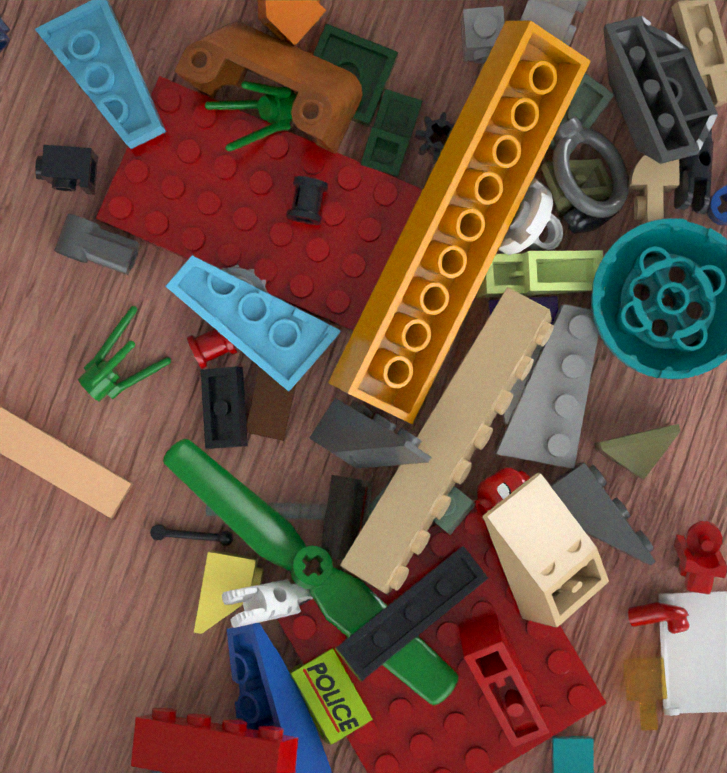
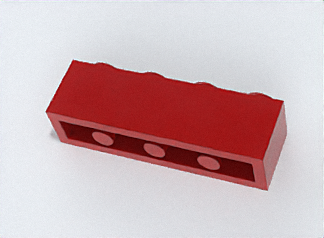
(200, 746)

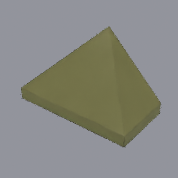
(588, 175)
(639, 450)

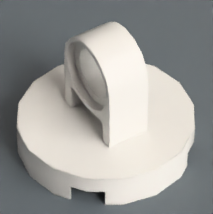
(530, 221)

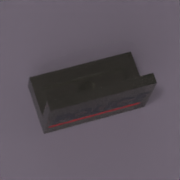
(345, 514)

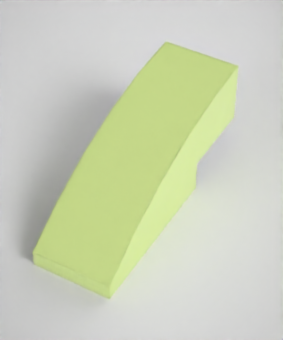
(541, 273)

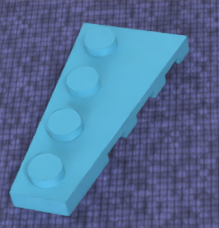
(102, 64)
(259, 324)

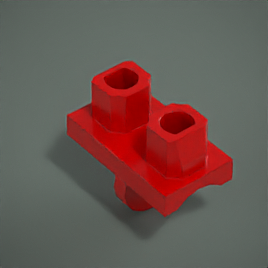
(700, 557)

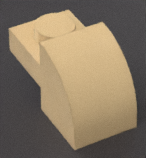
(651, 181)

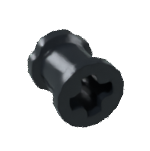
(307, 200)

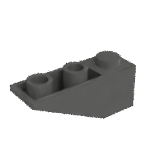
(364, 441)
(599, 515)

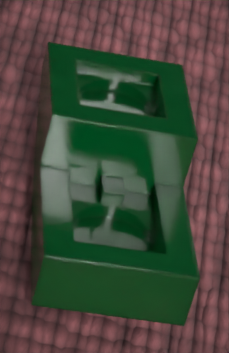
(391, 132)

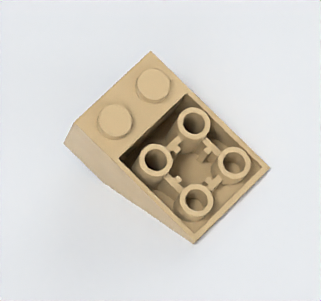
(544, 553)

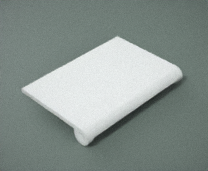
(698, 656)

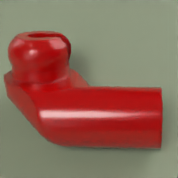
(659, 612)

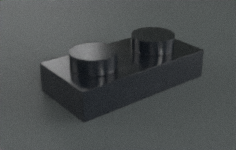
(224, 407)

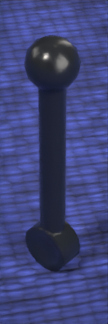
(159, 532)

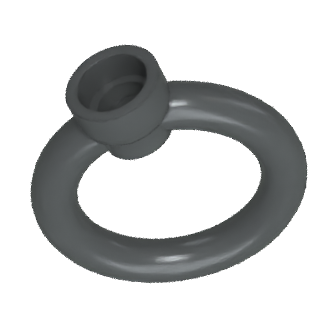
(567, 137)

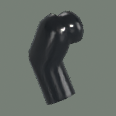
(581, 222)

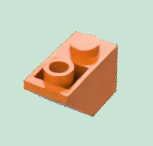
(289, 18)

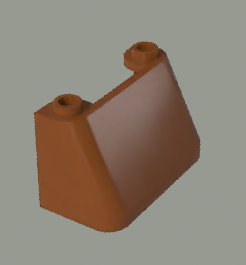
(325, 92)

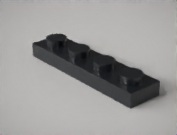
(411, 613)

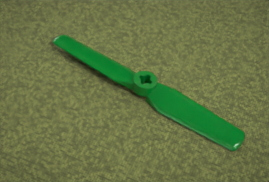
(340, 597)

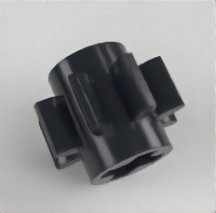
(439, 126)

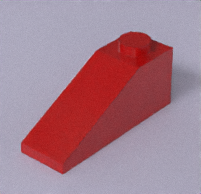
(502, 679)

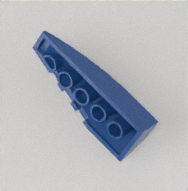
(271, 696)

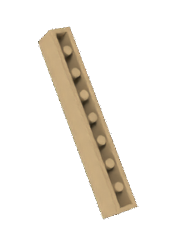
(450, 437)

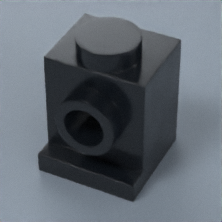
(67, 168)

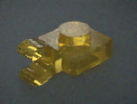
(646, 683)

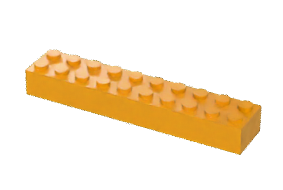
(460, 219)

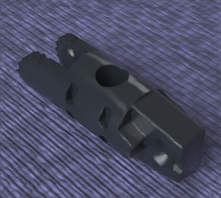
(695, 179)

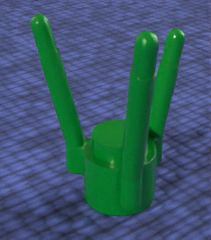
(273, 107)
(102, 377)

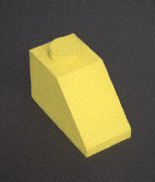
(222, 574)

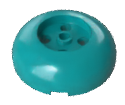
(645, 259)

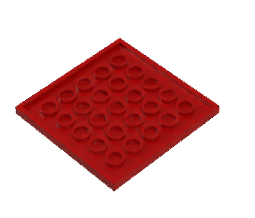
(462, 729)

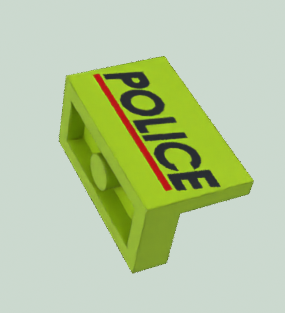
(330, 697)

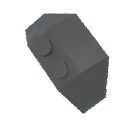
(657, 90)

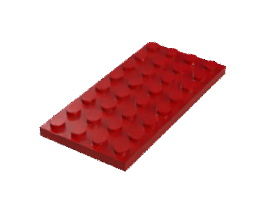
(233, 205)

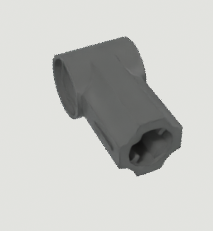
(87, 242)

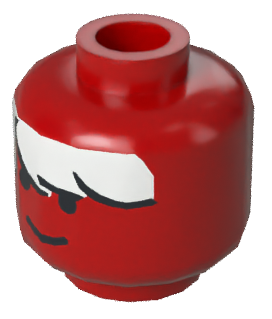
(498, 487)

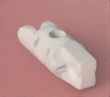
(266, 601)

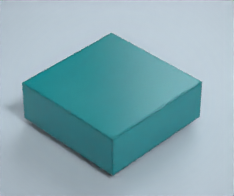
(572, 754)

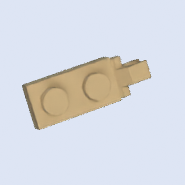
(703, 35)

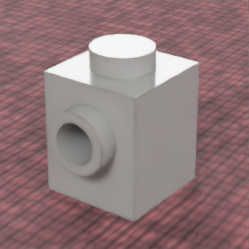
(479, 32)

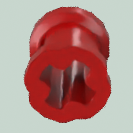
(210, 346)

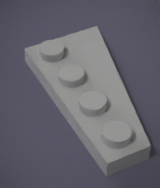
(553, 403)

